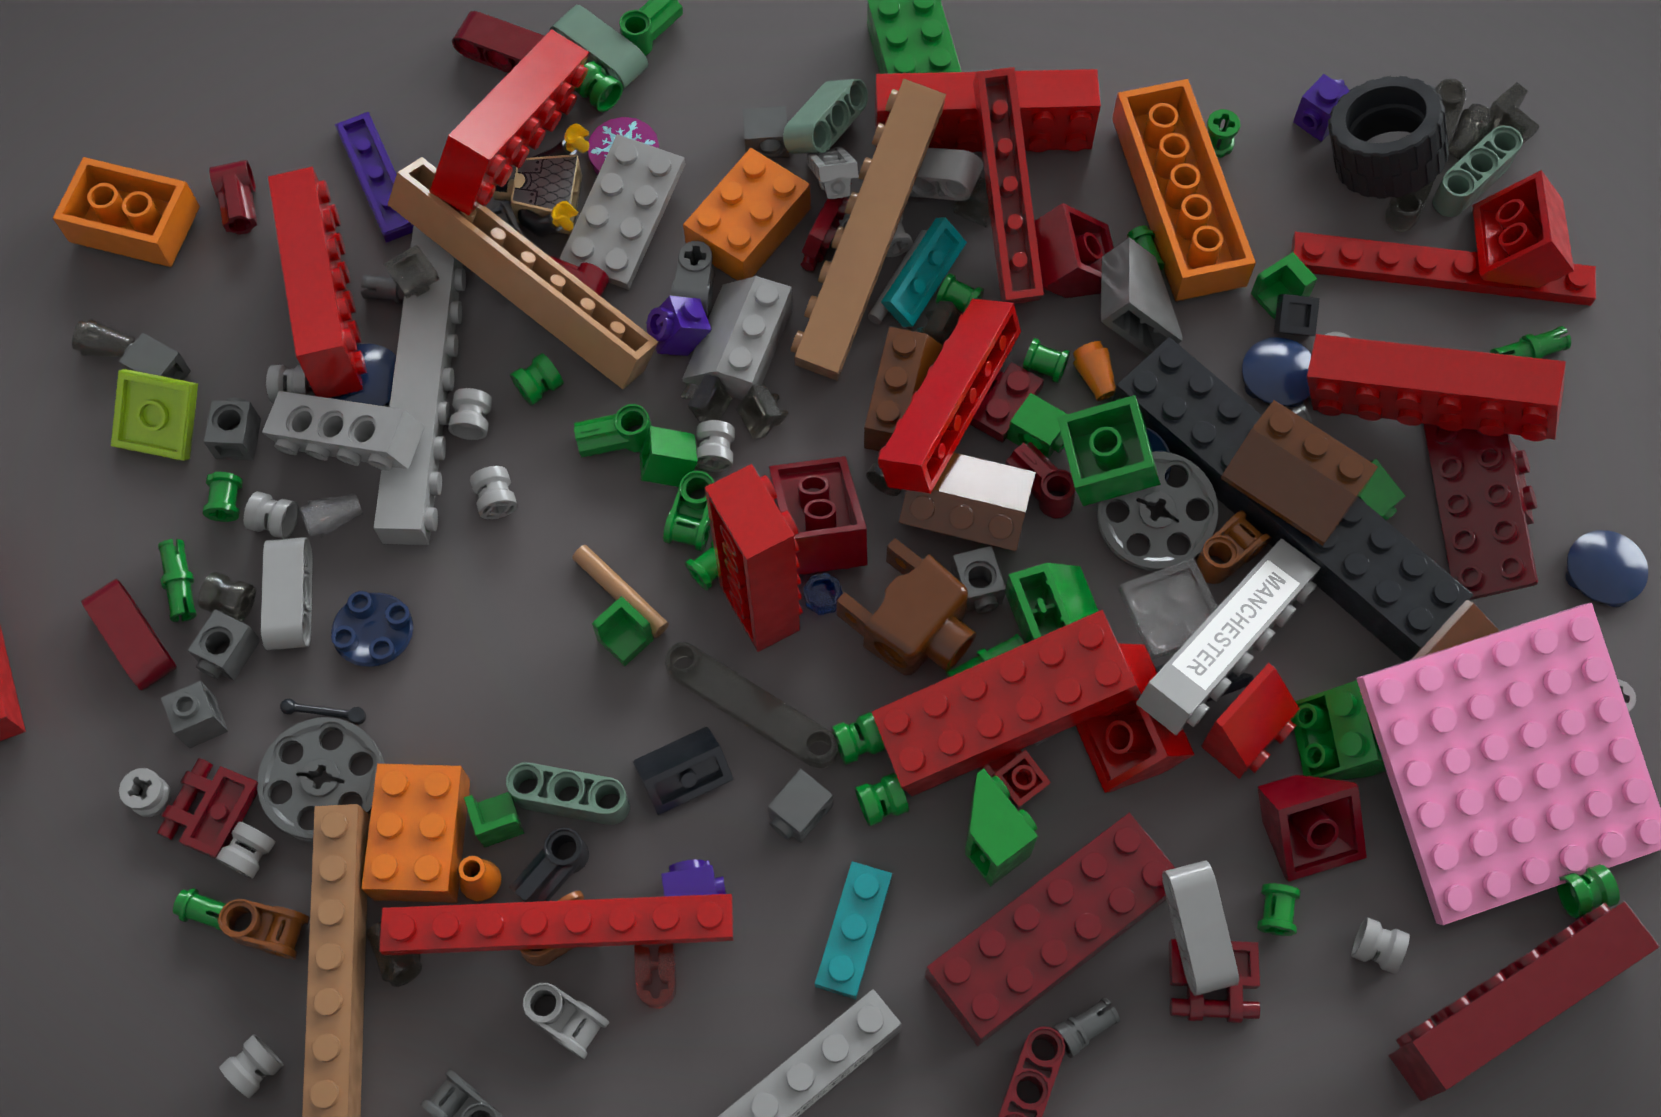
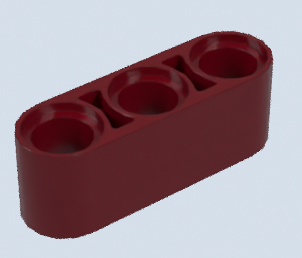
(494, 41)
(128, 634)
(1036, 1071)

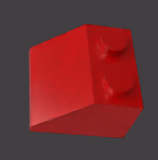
(1252, 723)

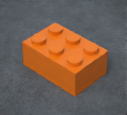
(126, 211)
(749, 214)
(416, 833)

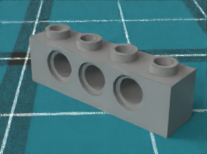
(343, 430)

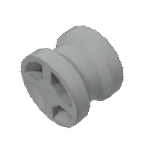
(155, 792)

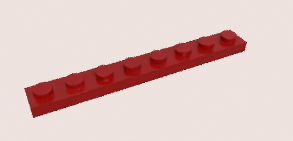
(1429, 268)
(556, 924)

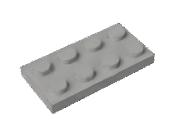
(624, 209)

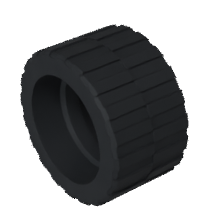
(1381, 108)

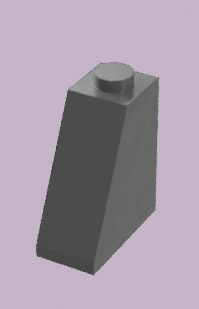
(1136, 298)

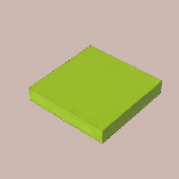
(154, 414)

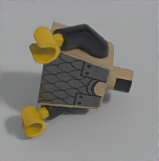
(548, 186)

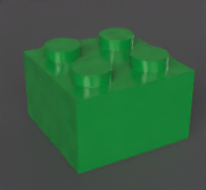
(1108, 450)

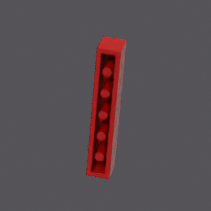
(1008, 185)
(949, 396)

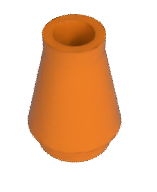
(1095, 368)
(482, 885)

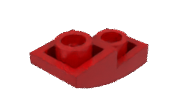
(1019, 775)

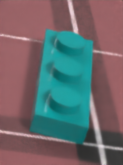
(924, 272)
(853, 930)

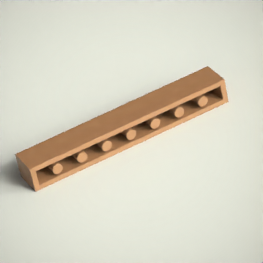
(869, 230)
(526, 277)
(336, 964)

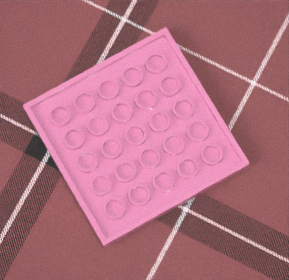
(1513, 762)

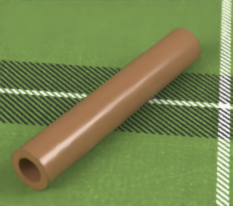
(617, 587)

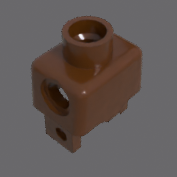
(917, 615)

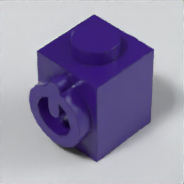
(1317, 105)
(678, 325)
(692, 878)

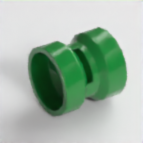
(601, 89)
(536, 379)
(849, 741)
(881, 799)
(1588, 890)

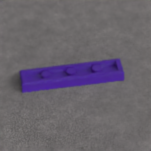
(373, 172)

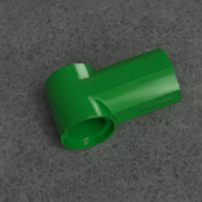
(649, 22)
(612, 432)

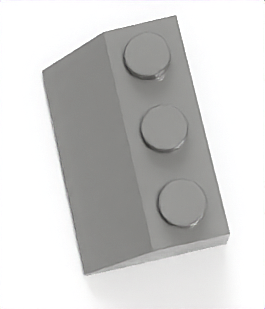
(744, 334)

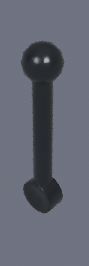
(355, 715)

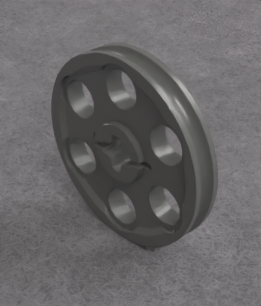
(1157, 532)
(313, 763)

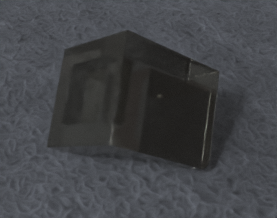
(1508, 112)

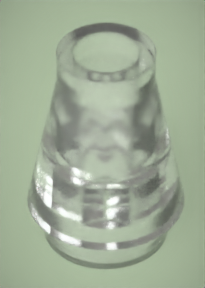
(328, 514)

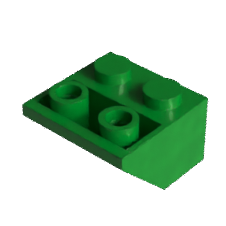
(1048, 598)
(1337, 735)
(997, 832)

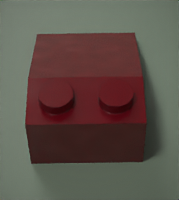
(825, 512)

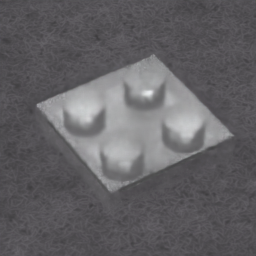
(1168, 606)

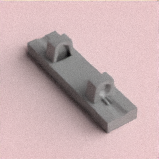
(834, 171)

